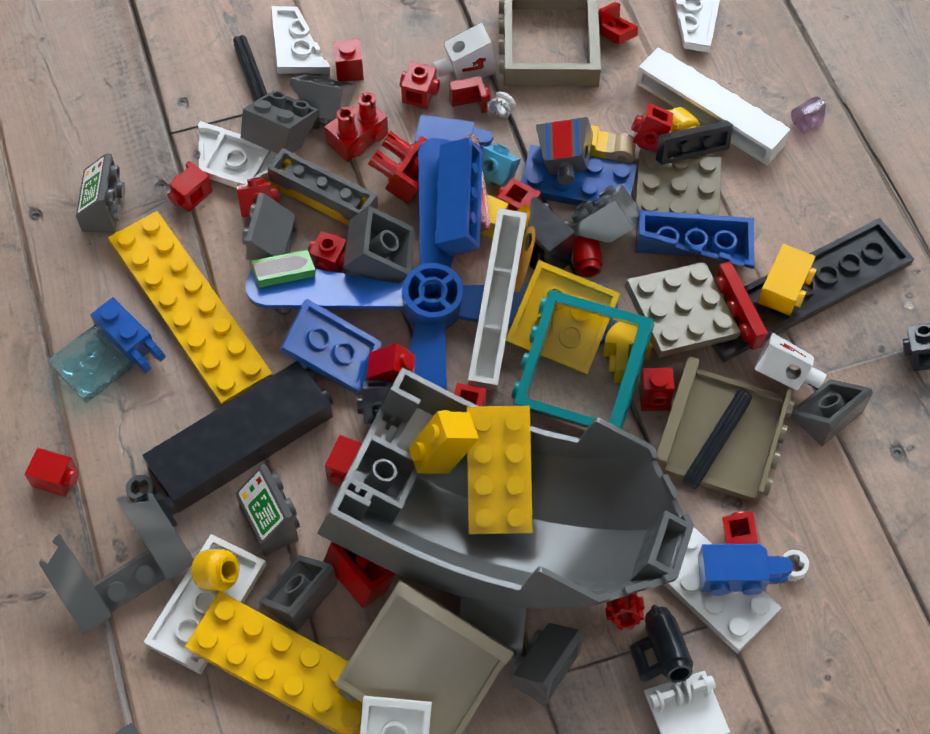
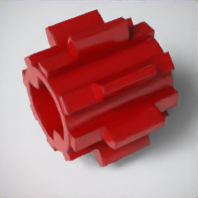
(625, 611)

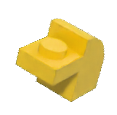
(618, 348)

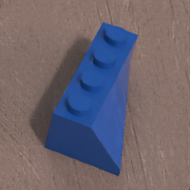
(697, 236)

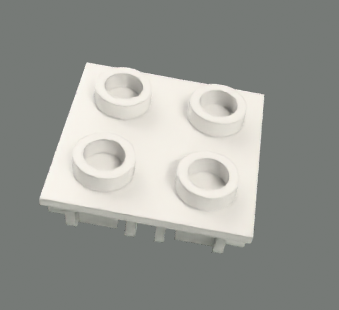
(687, 706)

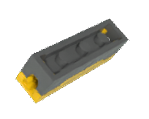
(319, 187)

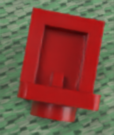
(614, 26)
(469, 91)

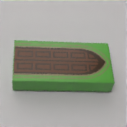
(283, 268)

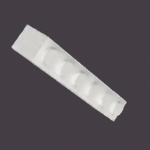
(711, 103)
(497, 299)

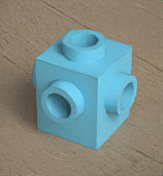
(499, 165)

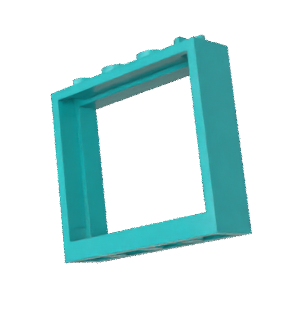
(538, 337)

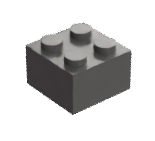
(379, 246)

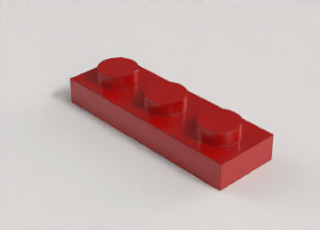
(740, 306)

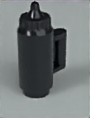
(668, 646)

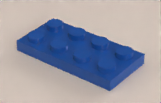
(587, 183)

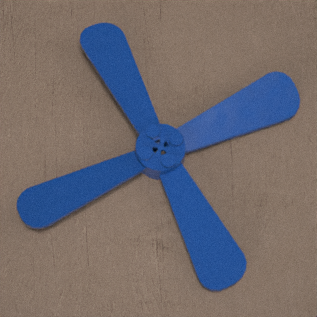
(430, 279)

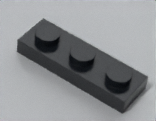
(694, 142)

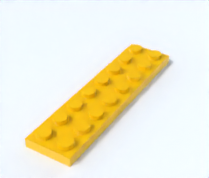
(190, 308)

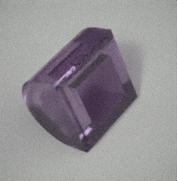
(809, 114)

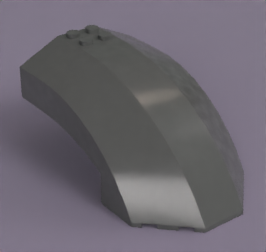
(599, 513)

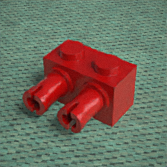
(357, 128)
(402, 176)
(358, 575)

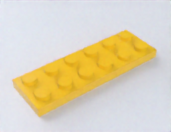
(275, 662)

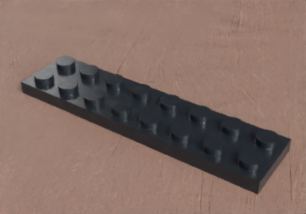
(841, 272)

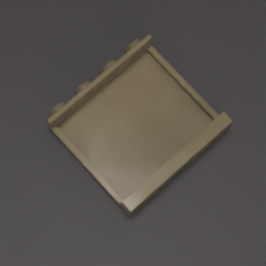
(750, 450)
(425, 655)

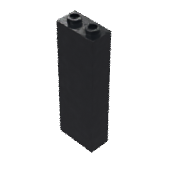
(239, 435)

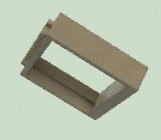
(550, 73)

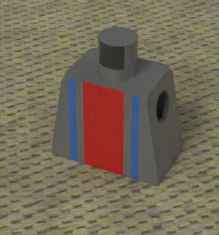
(565, 147)

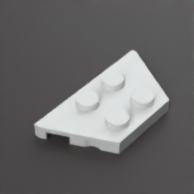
(231, 158)

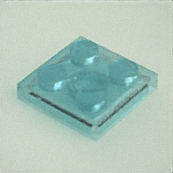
(90, 363)

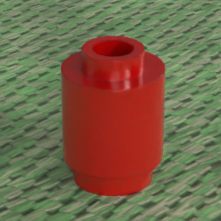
(587, 256)

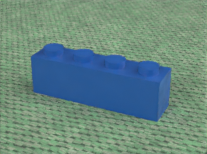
(459, 197)

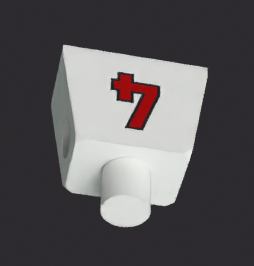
(468, 55)
(779, 355)

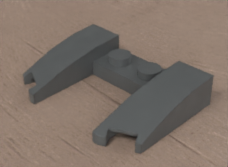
(94, 603)

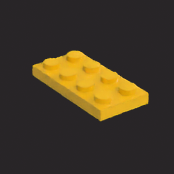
(500, 471)

